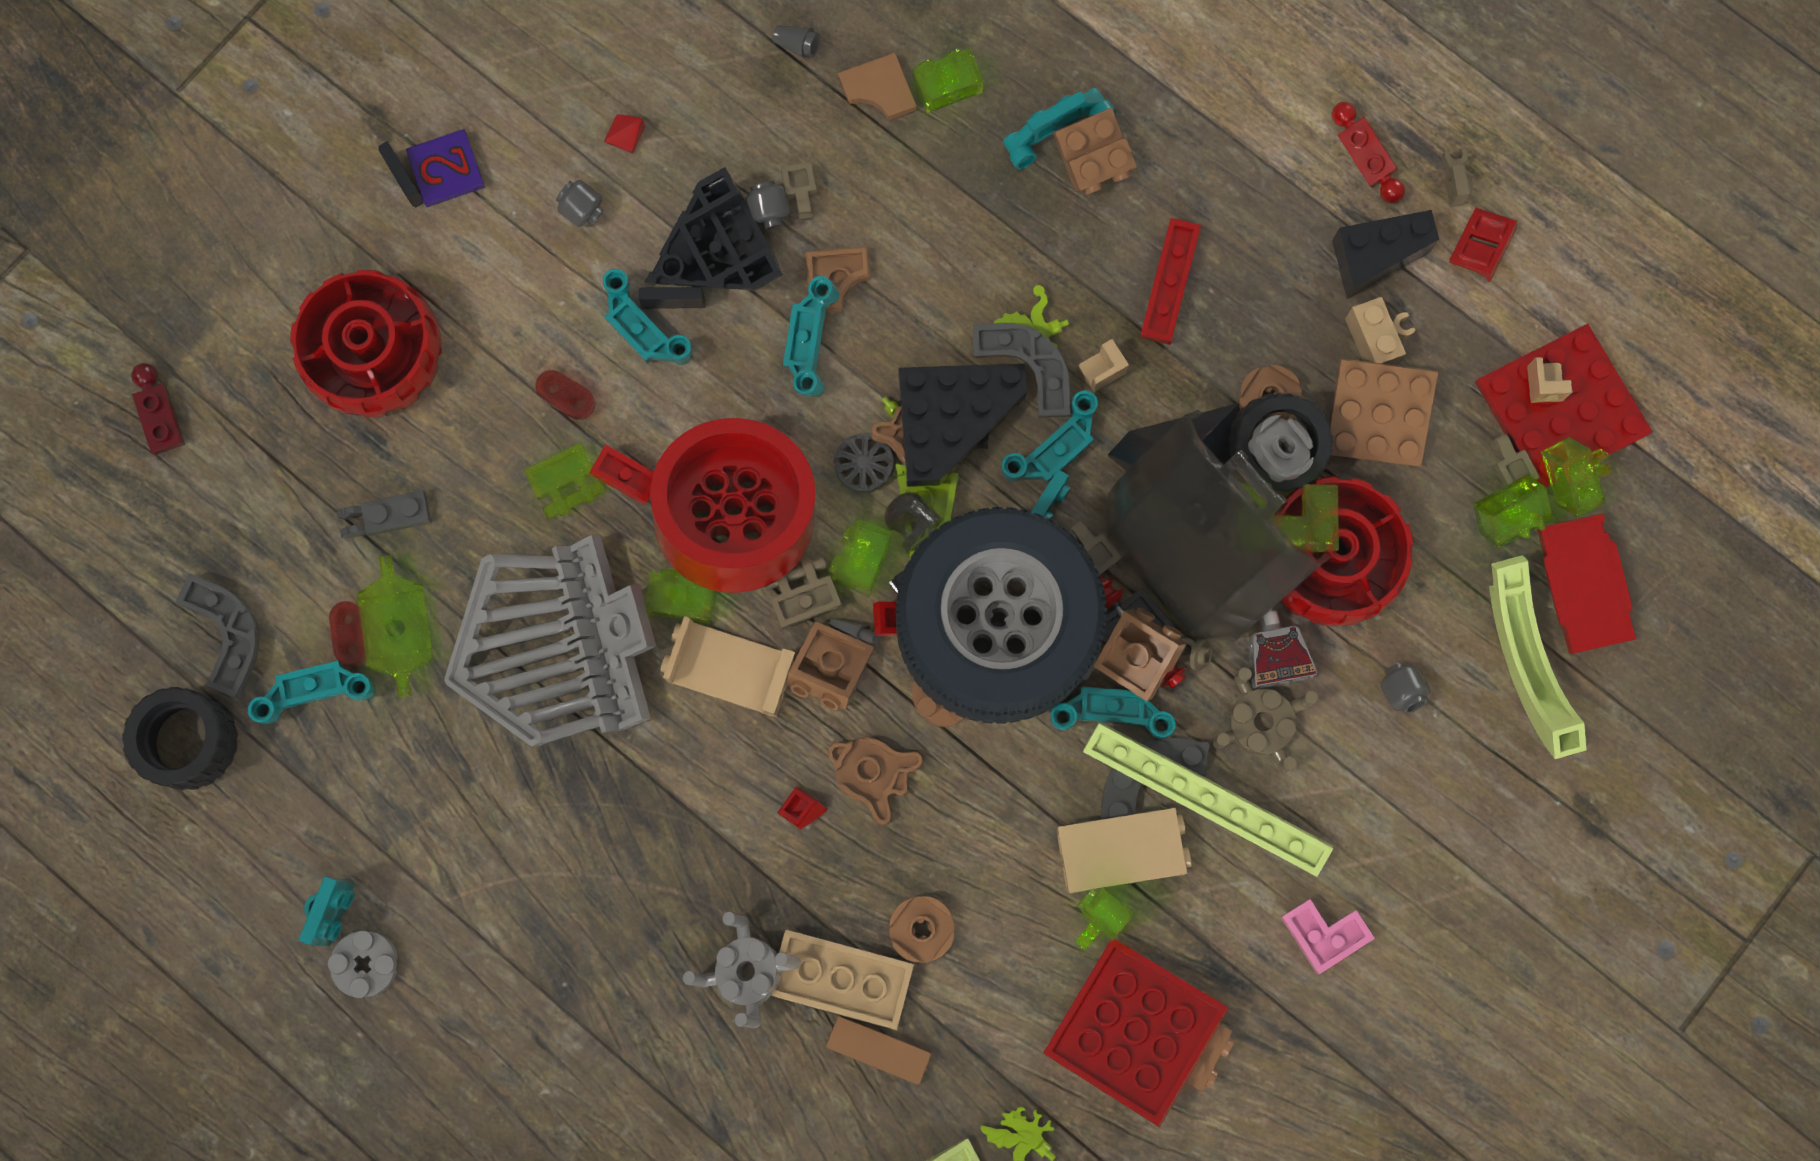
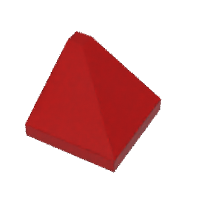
(625, 132)
(801, 809)

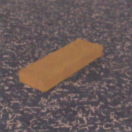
(878, 1050)

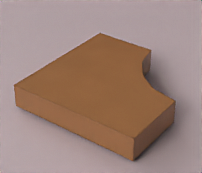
(880, 85)
(842, 266)

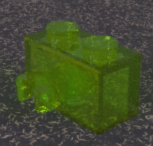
(947, 80)
(1575, 475)
(1513, 511)
(861, 557)
(678, 597)
(1102, 915)

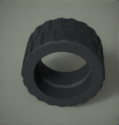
(1313, 419)
(143, 729)

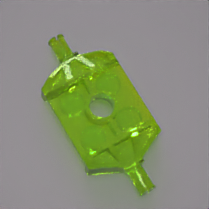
(390, 601)

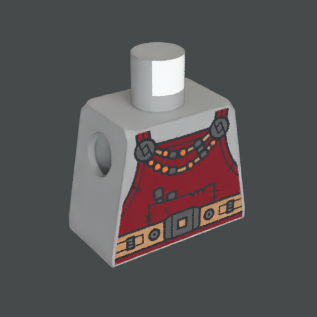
(1278, 655)

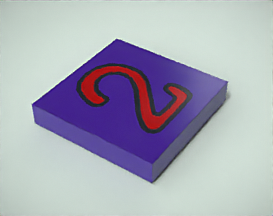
(445, 168)

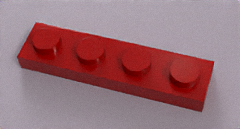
(1170, 281)

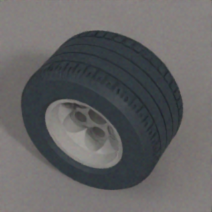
(1000, 549)

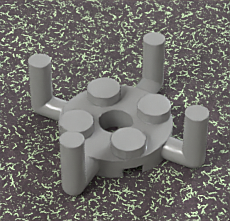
(729, 968)

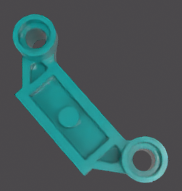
(1045, 122)
(637, 327)
(806, 334)
(1059, 448)
(307, 687)
(1112, 707)

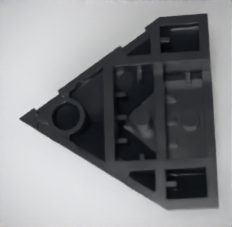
(716, 242)
(1211, 428)

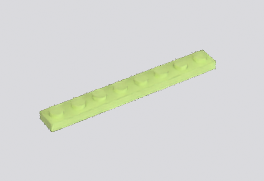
(1208, 798)

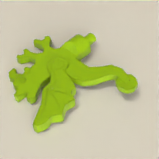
(1038, 323)
(1027, 1134)

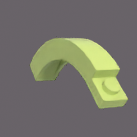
(1527, 661)

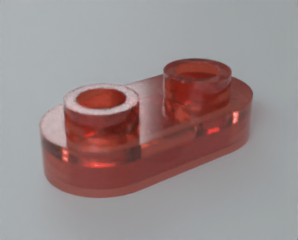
(566, 396)
(346, 635)

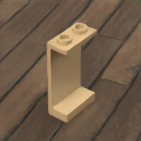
(728, 667)
(1123, 850)

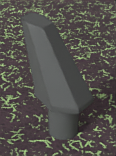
(855, 630)

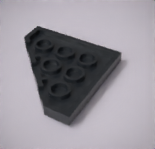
(951, 412)

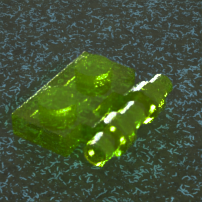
(560, 472)

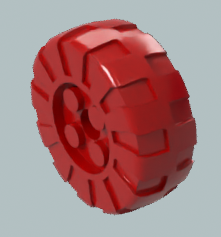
(386, 368)
(1374, 562)

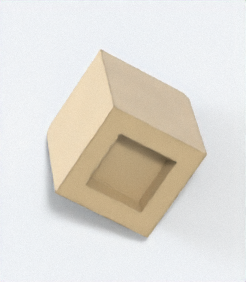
(1104, 366)
(1547, 382)

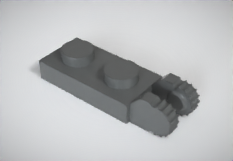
(387, 514)

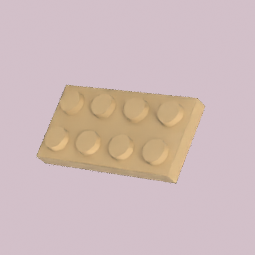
(844, 980)

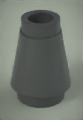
(798, 40)

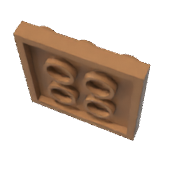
(1381, 411)

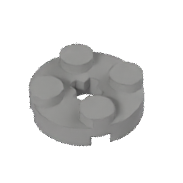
(1272, 459)
(344, 964)

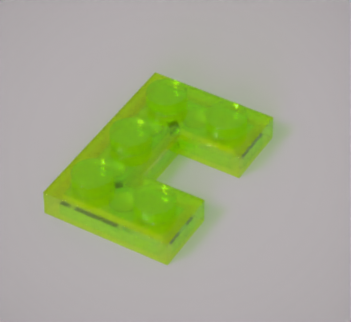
(1319, 524)

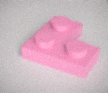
(1324, 944)

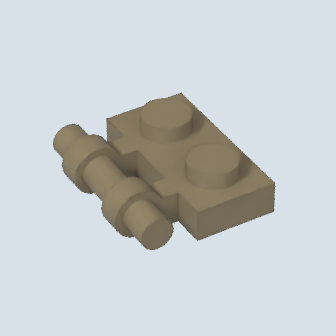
(807, 600)

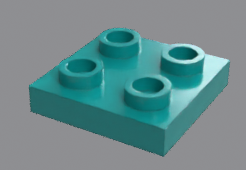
(325, 911)

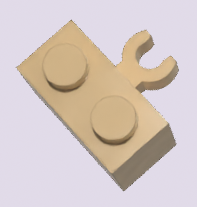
(1376, 334)

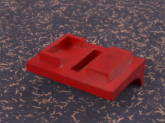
(1478, 256)

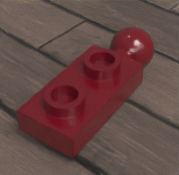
(155, 411)

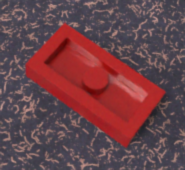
(623, 474)

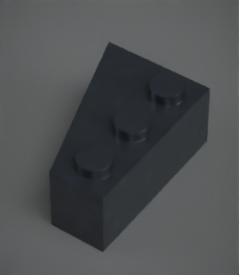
(1382, 246)

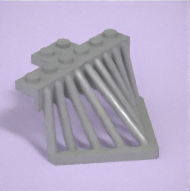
(607, 630)

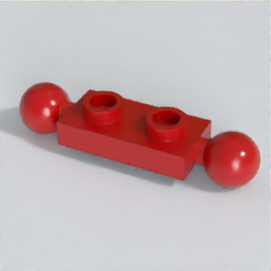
(1368, 152)

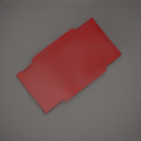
(1587, 584)

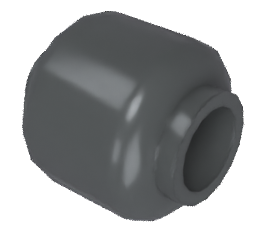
(579, 203)
(768, 204)
(1405, 688)

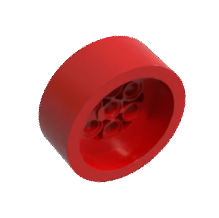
(727, 455)

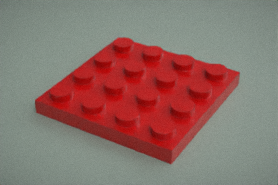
(1595, 413)
(1136, 1031)

